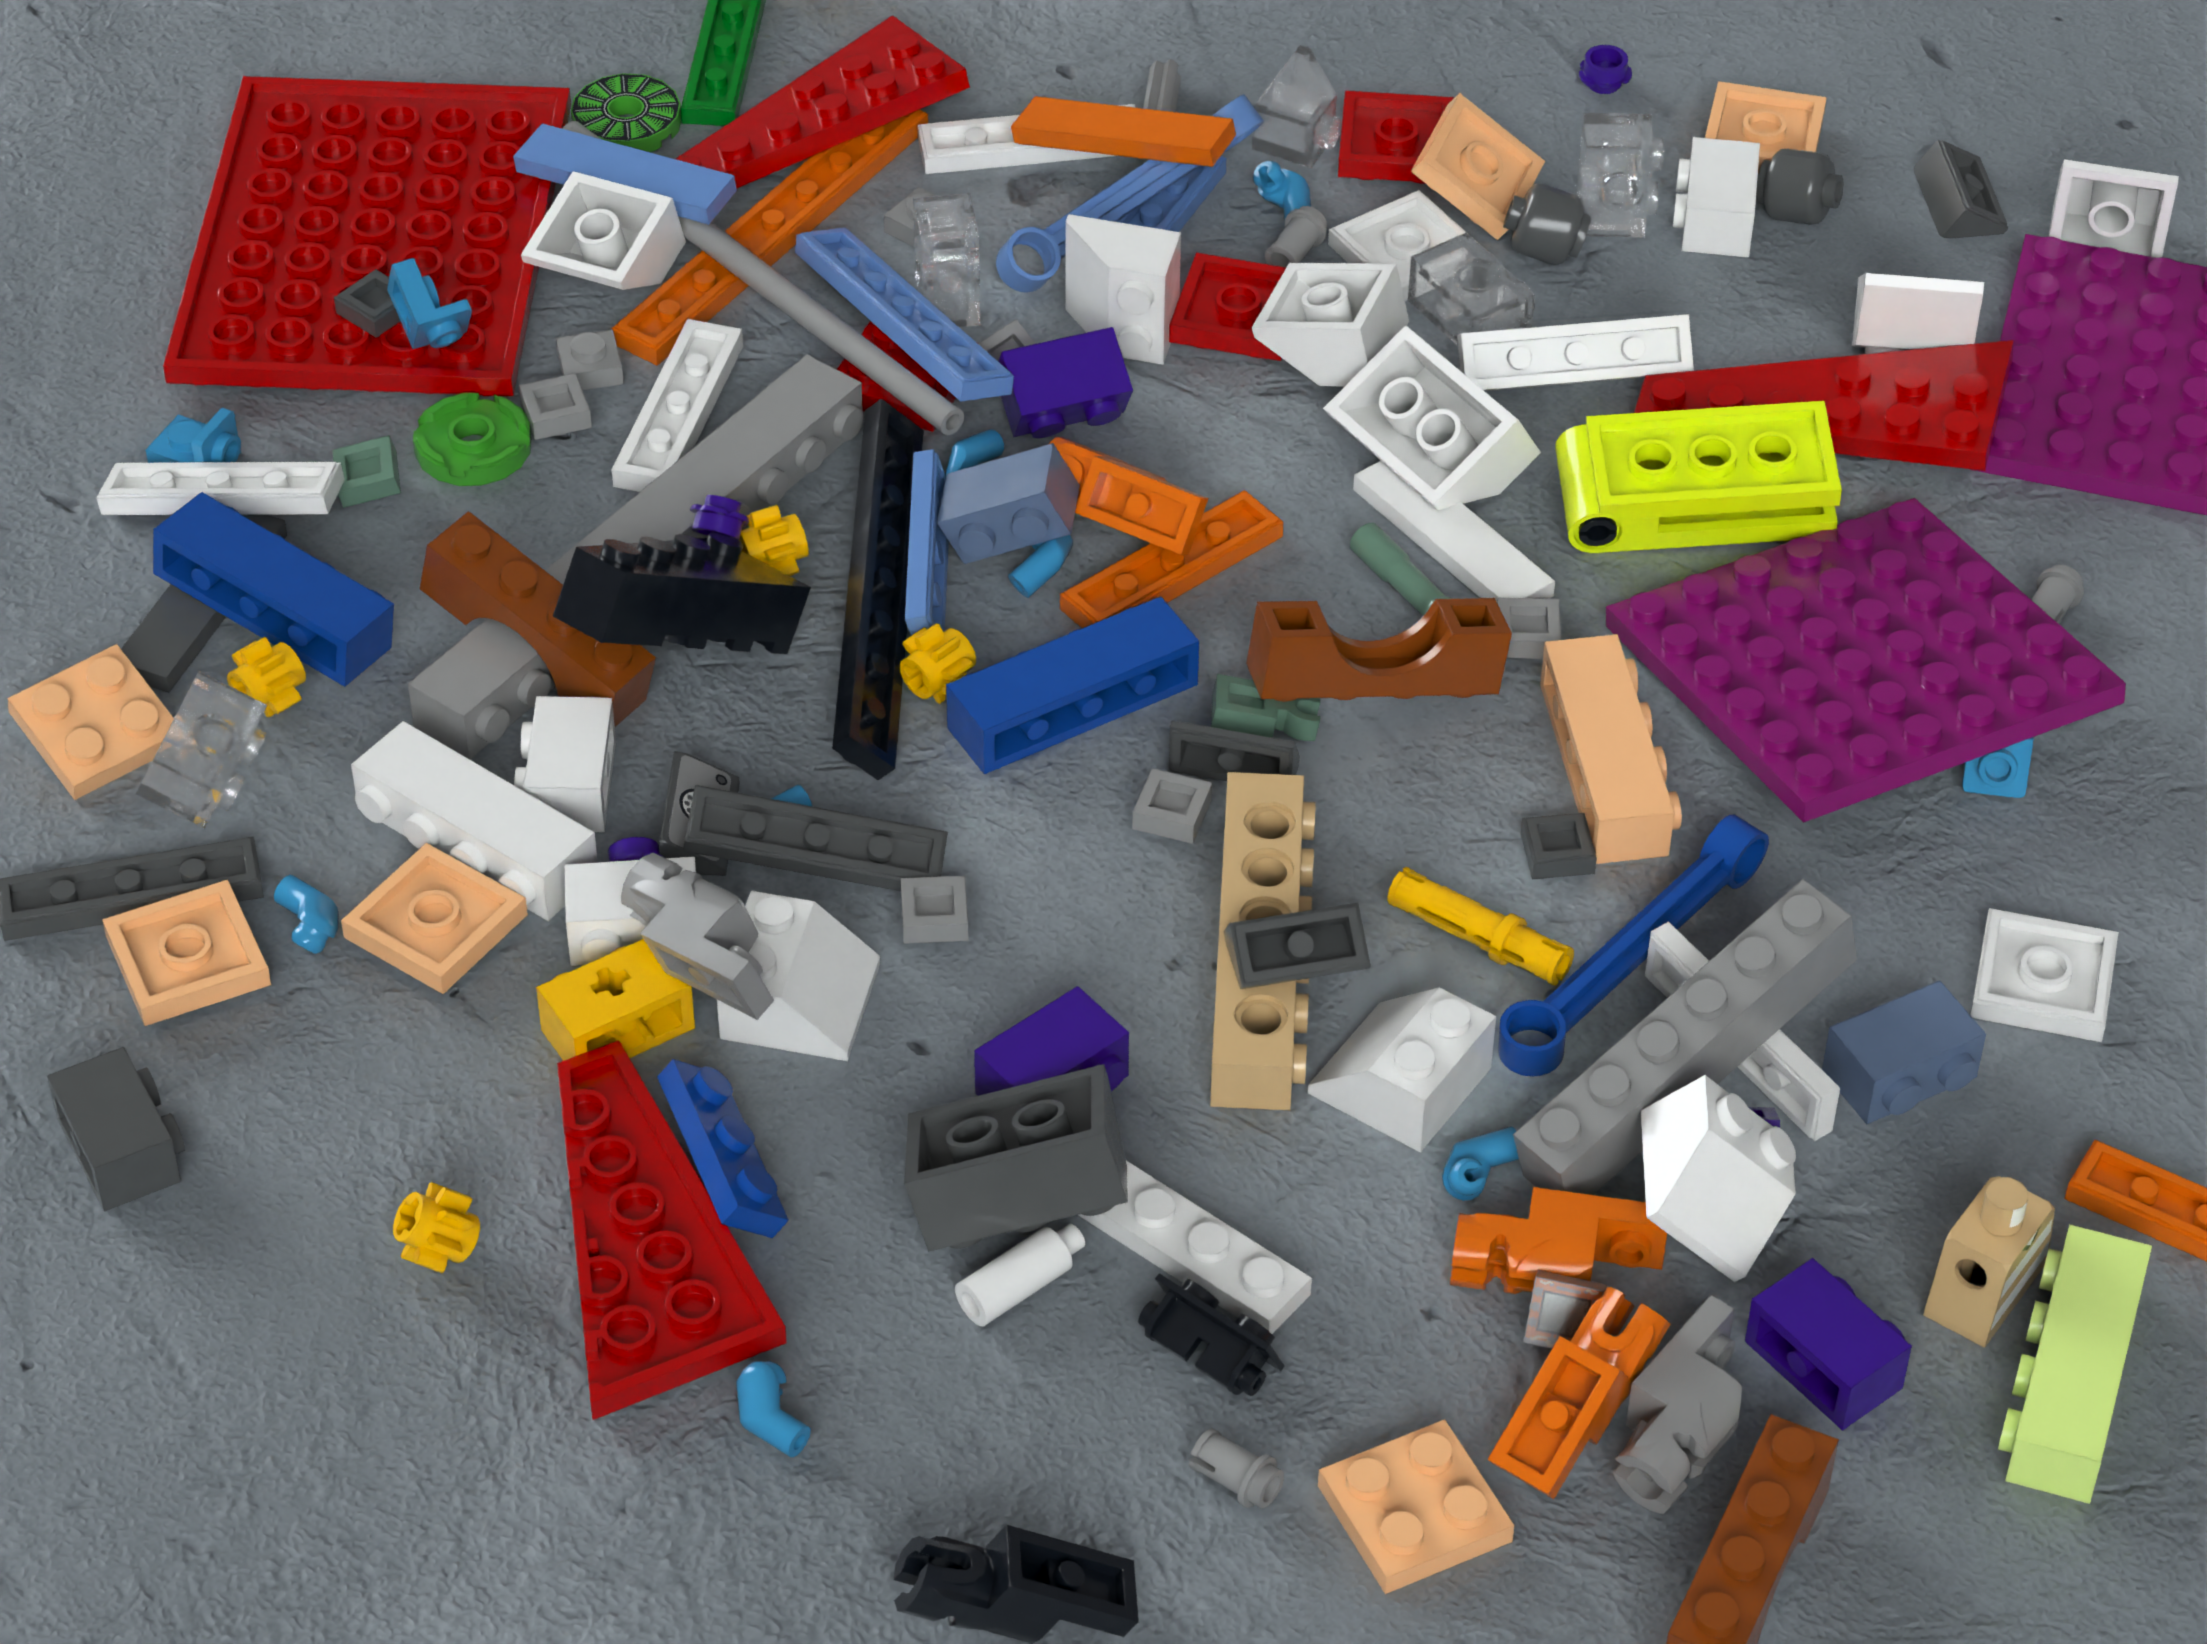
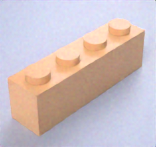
(1609, 748)

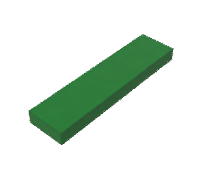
(721, 62)

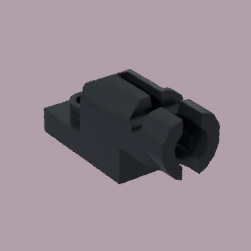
(1017, 1584)

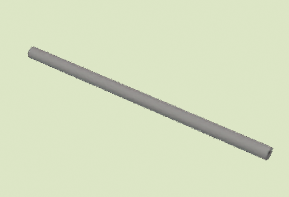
(818, 320)

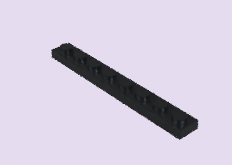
(876, 594)

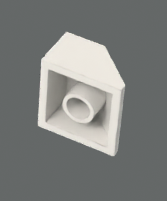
(2113, 207)
(607, 234)
(1123, 281)
(1915, 312)
(1332, 317)
(814, 974)
(1410, 1065)
(1715, 1174)

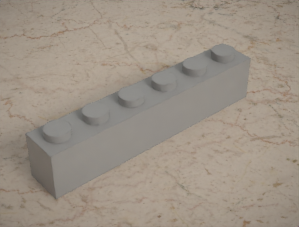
(1695, 1032)

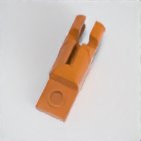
(1132, 498)
(1560, 1237)
(1578, 1392)

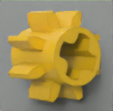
(775, 539)
(935, 661)
(268, 674)
(436, 1227)

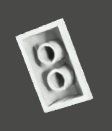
(1432, 424)

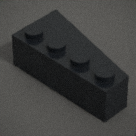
(680, 594)

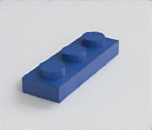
(723, 1148)

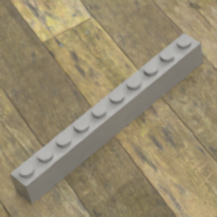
(750, 458)

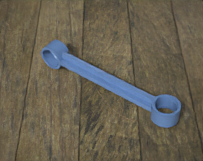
(1111, 204)

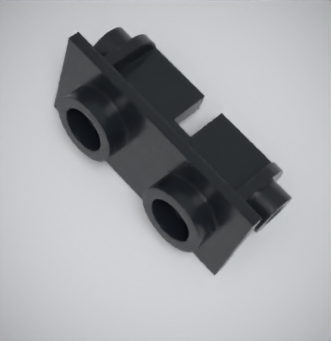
(1234, 1348)

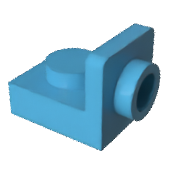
(419, 308)
(197, 442)
(2000, 772)

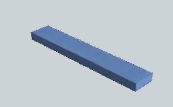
(904, 314)

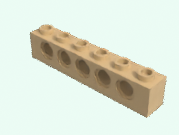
(1260, 879)

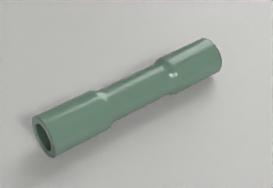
(1394, 566)

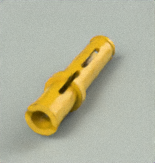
(1502, 936)

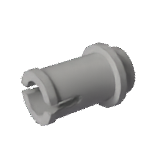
(1302, 231)
(2058, 591)
(1249, 1476)

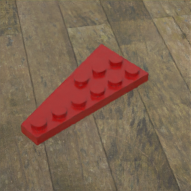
(844, 96)
(1886, 405)
(655, 1265)

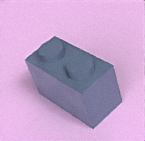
(1008, 503)
(1904, 1052)

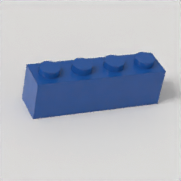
(273, 588)
(1072, 684)

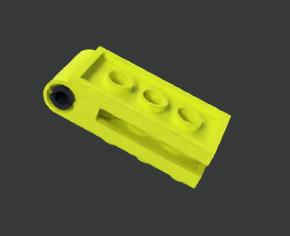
(1698, 477)

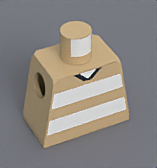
(2008, 1238)

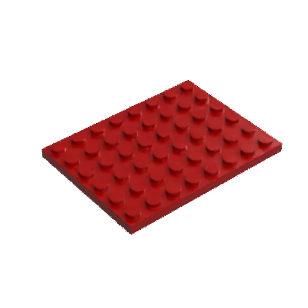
(346, 182)

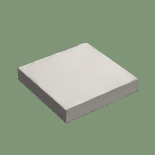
(1394, 234)
(2044, 975)

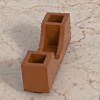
(484, 576)
(1450, 651)
(1757, 1535)

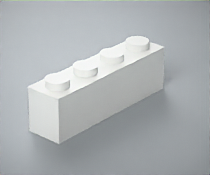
(470, 815)

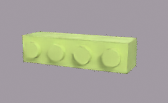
(2078, 1363)

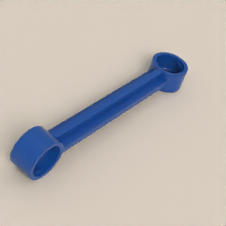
(1727, 858)

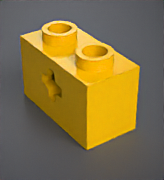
(613, 1000)

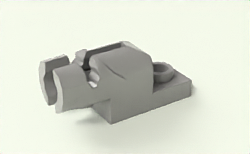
(697, 932)
(1680, 1410)

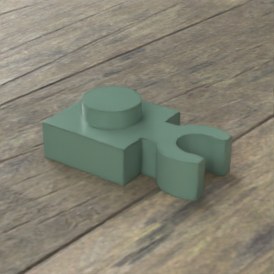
(368, 471)
(1240, 709)

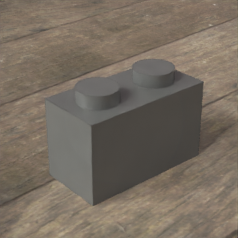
(116, 1127)

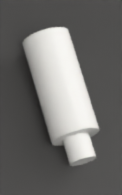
(1018, 1273)

